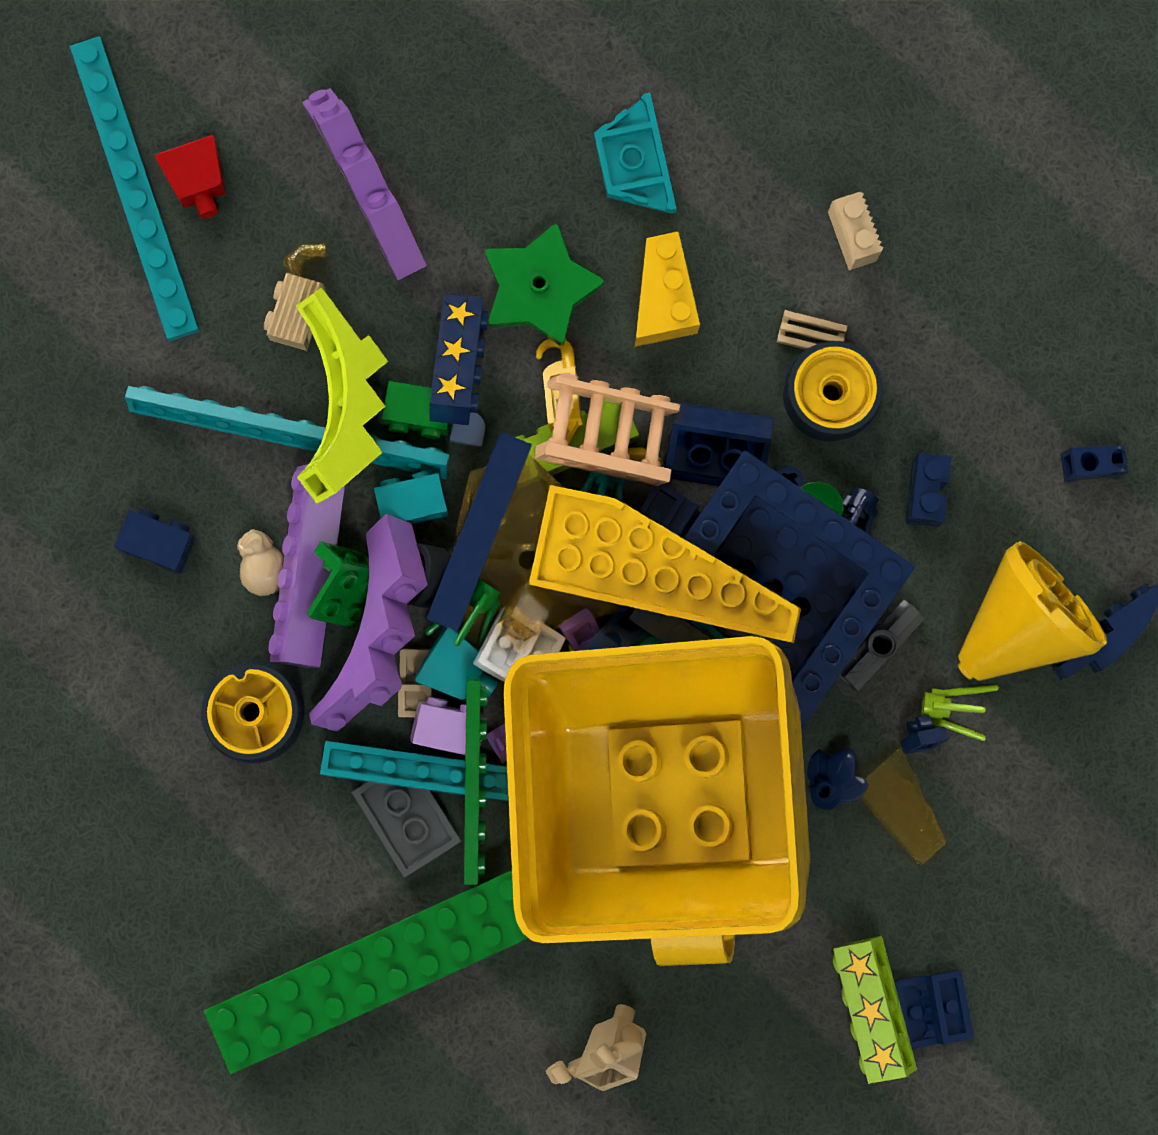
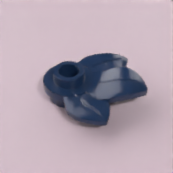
(838, 775)

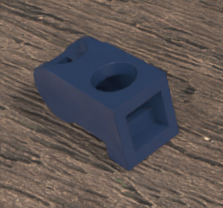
(1093, 462)

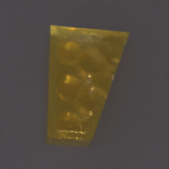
(901, 807)

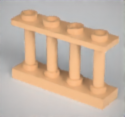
(587, 455)

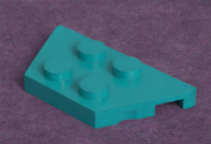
(634, 158)

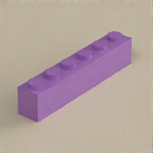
(296, 636)

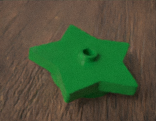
(542, 308)

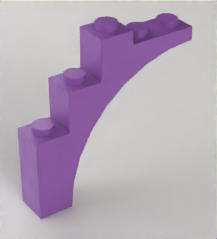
(365, 182)
(385, 628)

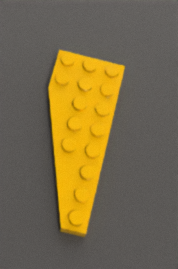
(622, 557)

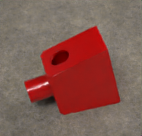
(195, 174)

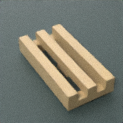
(785, 327)

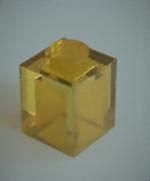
(525, 612)

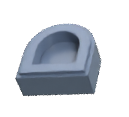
(469, 434)

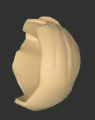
(259, 563)

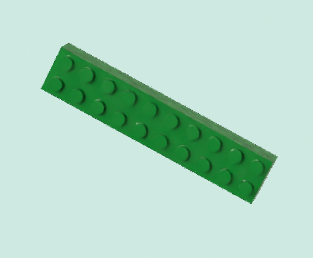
(365, 974)

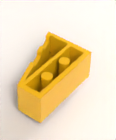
(666, 293)

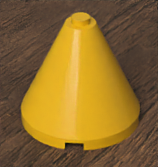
(1027, 620)

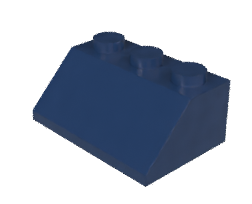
(710, 441)

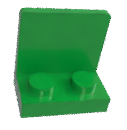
(345, 590)

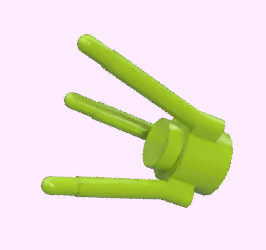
(938, 706)

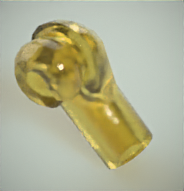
(302, 253)

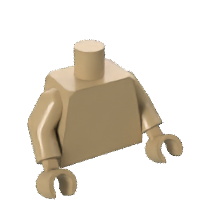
(610, 1054)

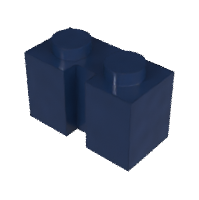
(928, 476)
(155, 541)

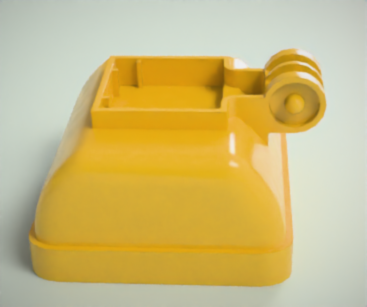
(657, 796)

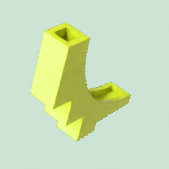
(352, 401)

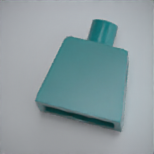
(449, 665)

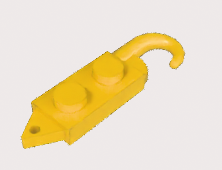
(566, 365)

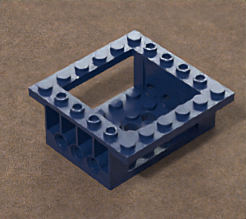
(813, 555)

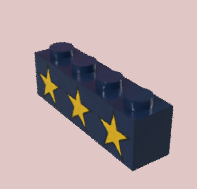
(456, 359)

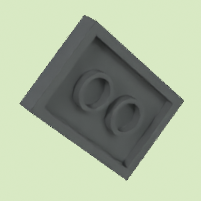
(407, 824)

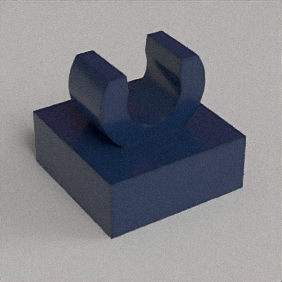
(922, 735)

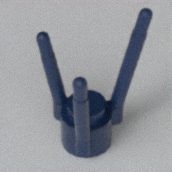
(861, 507)

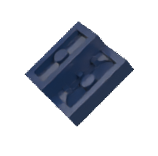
(946, 1008)

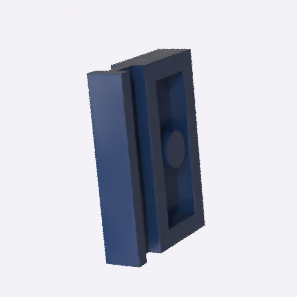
(668, 508)

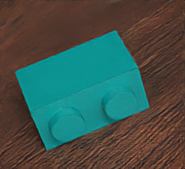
(412, 499)

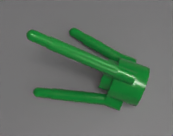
(483, 599)

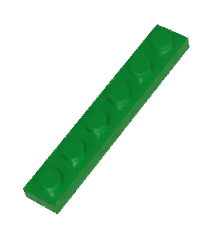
(474, 795)

